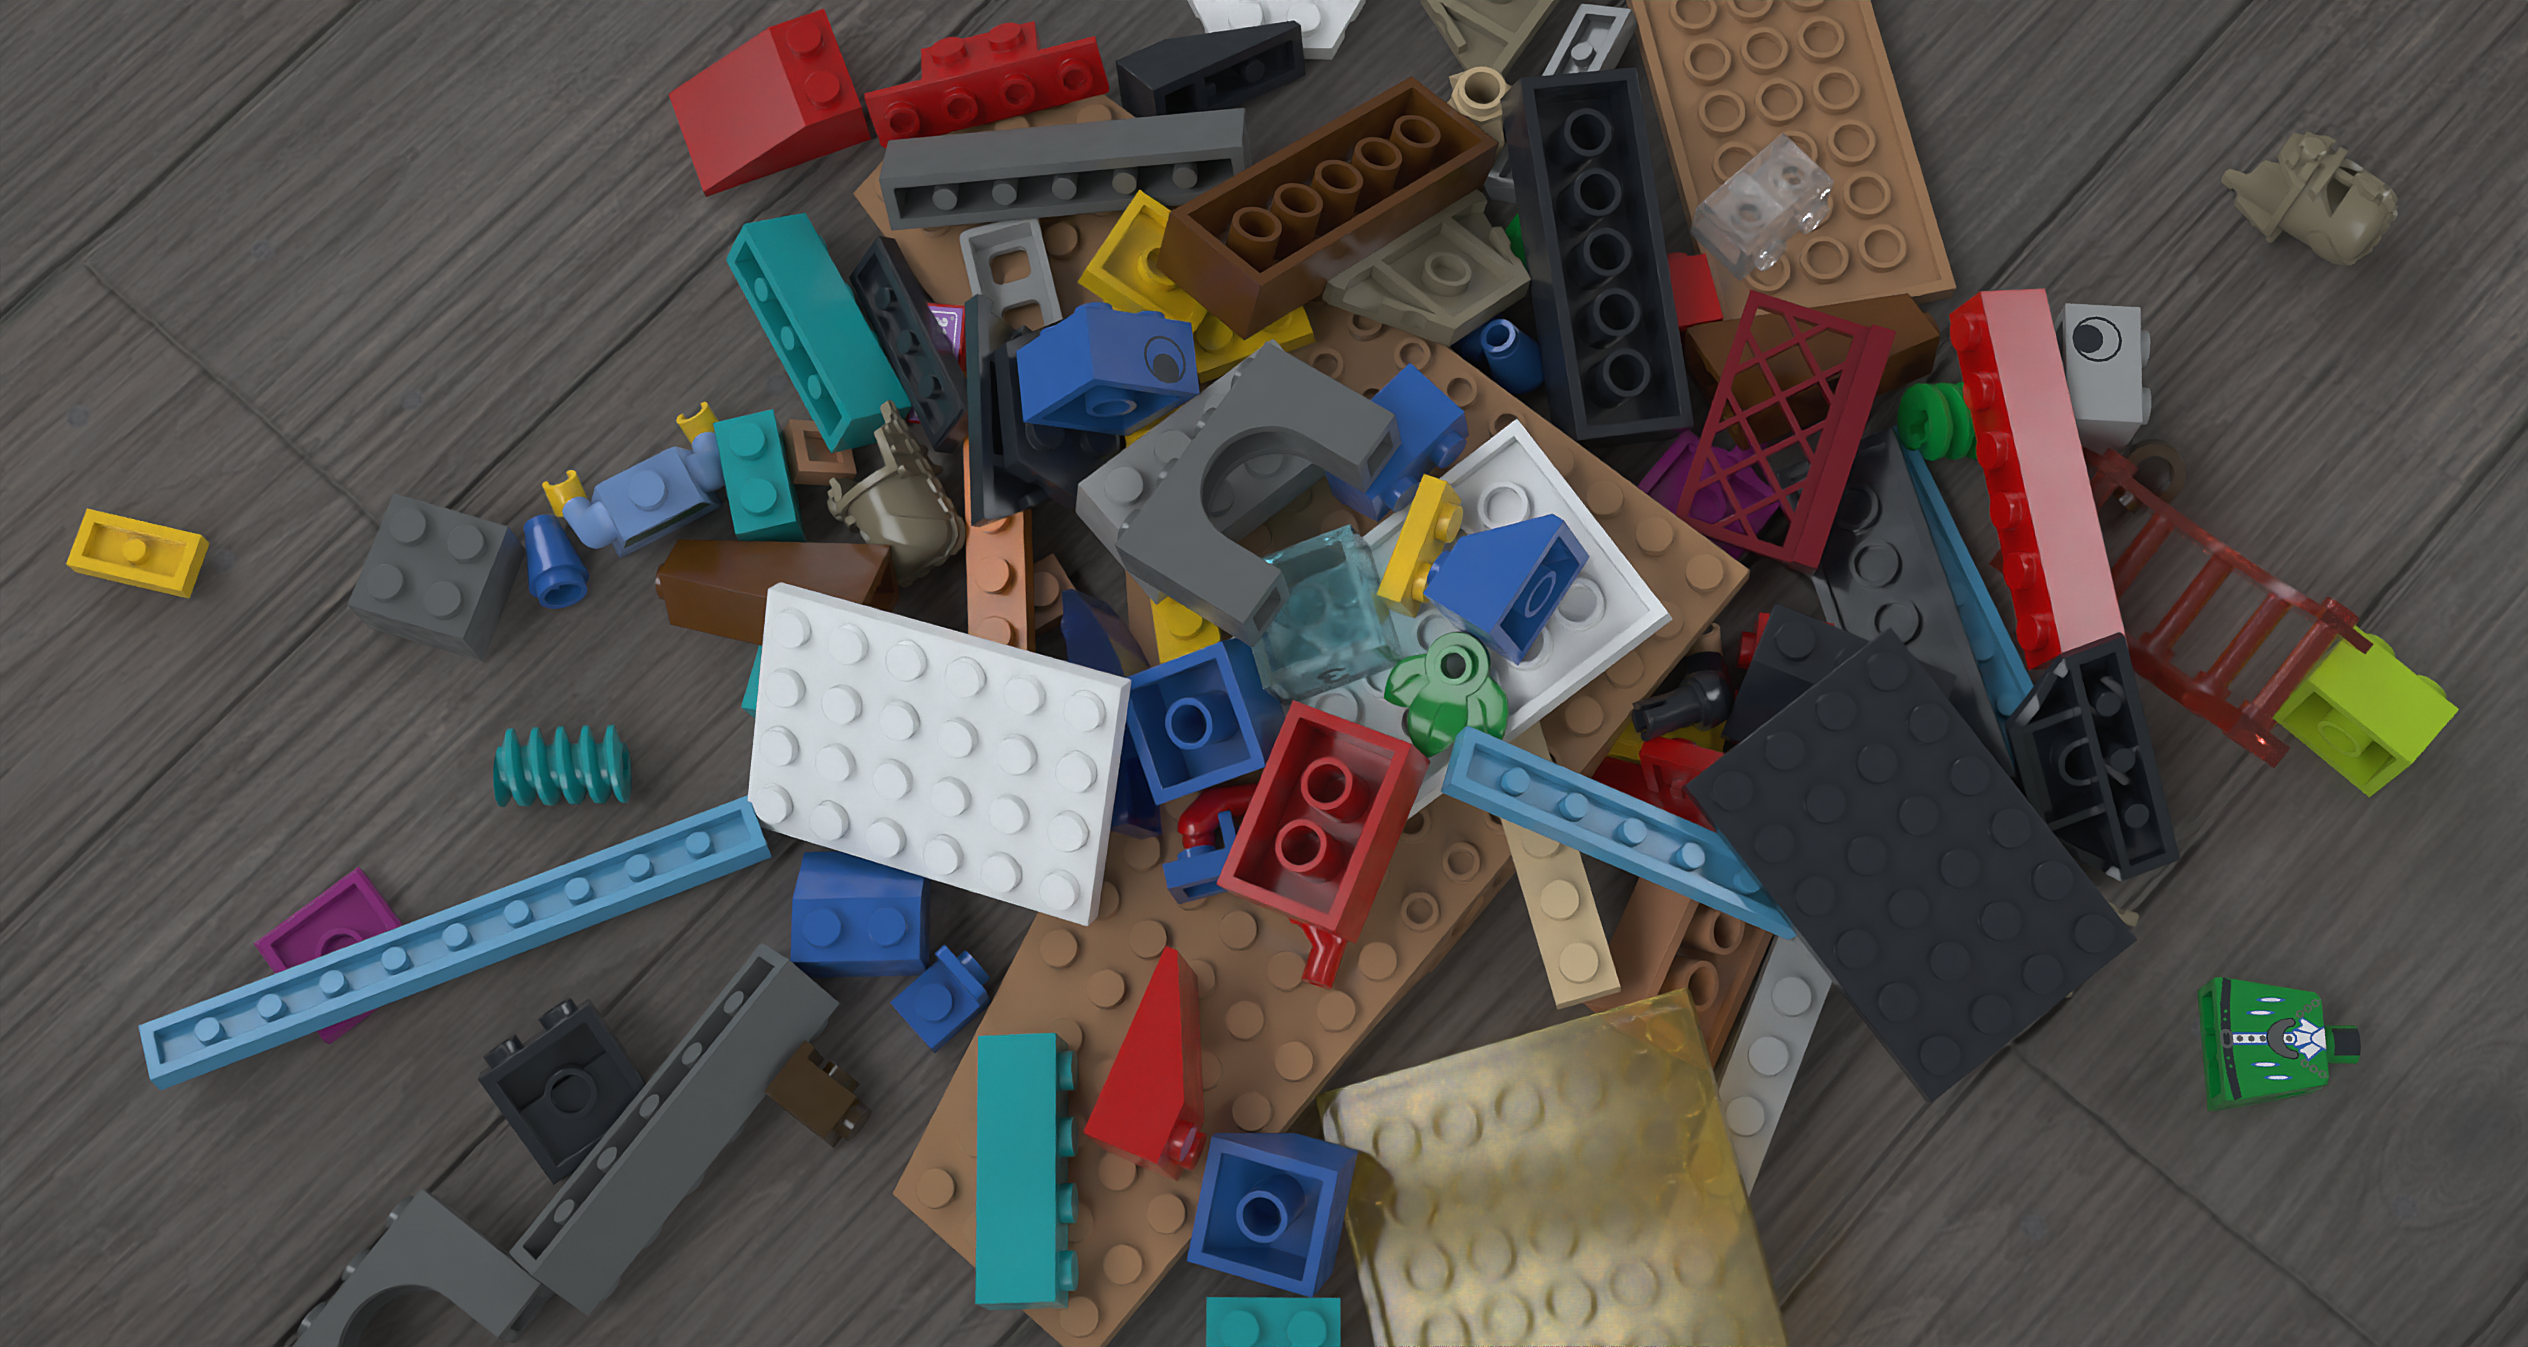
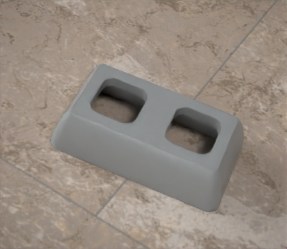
(1003, 237)

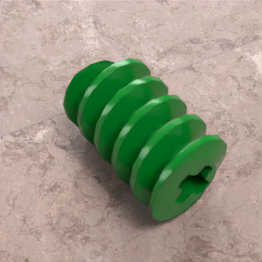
(1936, 422)

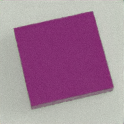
(333, 920)

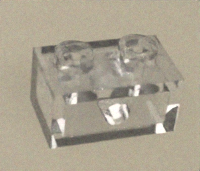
(1763, 208)

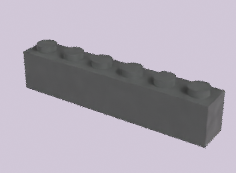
(1060, 168)
(673, 1130)

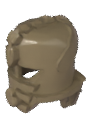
(2316, 199)
(901, 503)

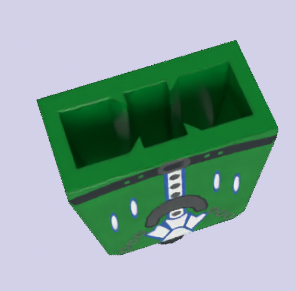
(2267, 1043)

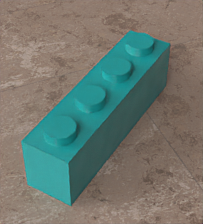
(816, 329)
(1024, 1172)

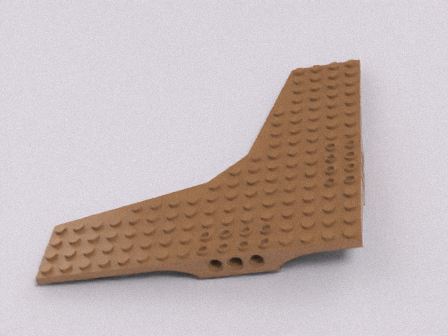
(1262, 1028)

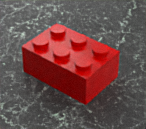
(1324, 821)

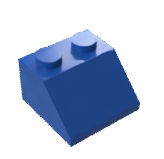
(1431, 436)
(1507, 581)
(859, 918)
(1272, 1208)

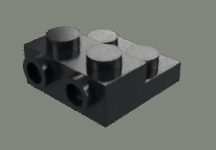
(562, 1085)

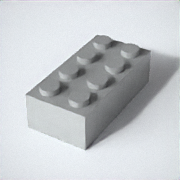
(1240, 504)

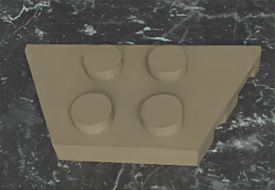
(1488, 30)
(1437, 276)

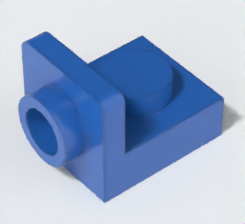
(1199, 867)
(944, 998)

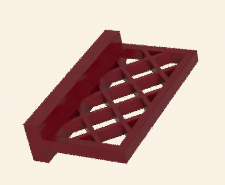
(1836, 445)

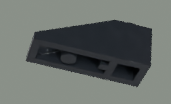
(1210, 69)

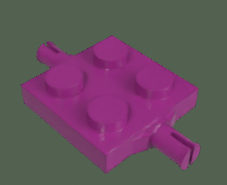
(1709, 505)

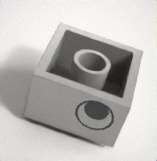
(2103, 372)

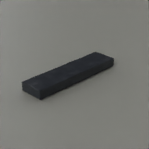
(913, 343)

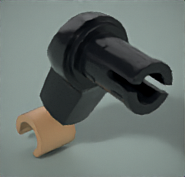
(1699, 701)

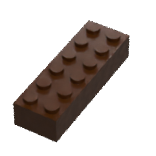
(1322, 205)

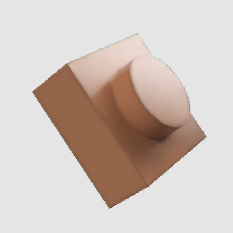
(810, 458)
(1048, 587)

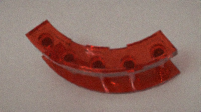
(2208, 691)

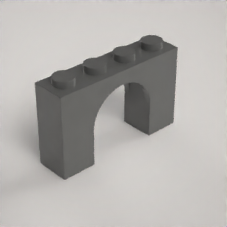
(1270, 409)
(428, 1251)

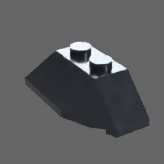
(2092, 763)

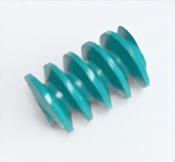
(562, 768)

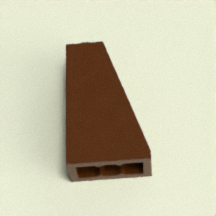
(1709, 345)
(725, 583)

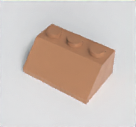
(1681, 943)

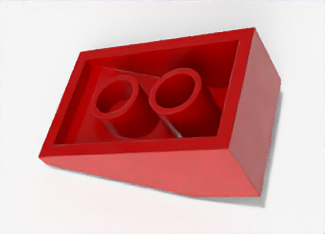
(770, 105)
(1155, 1088)

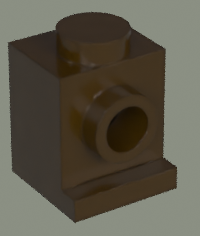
(819, 1097)

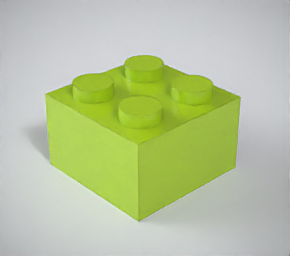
(2366, 713)

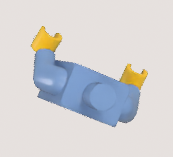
(649, 496)

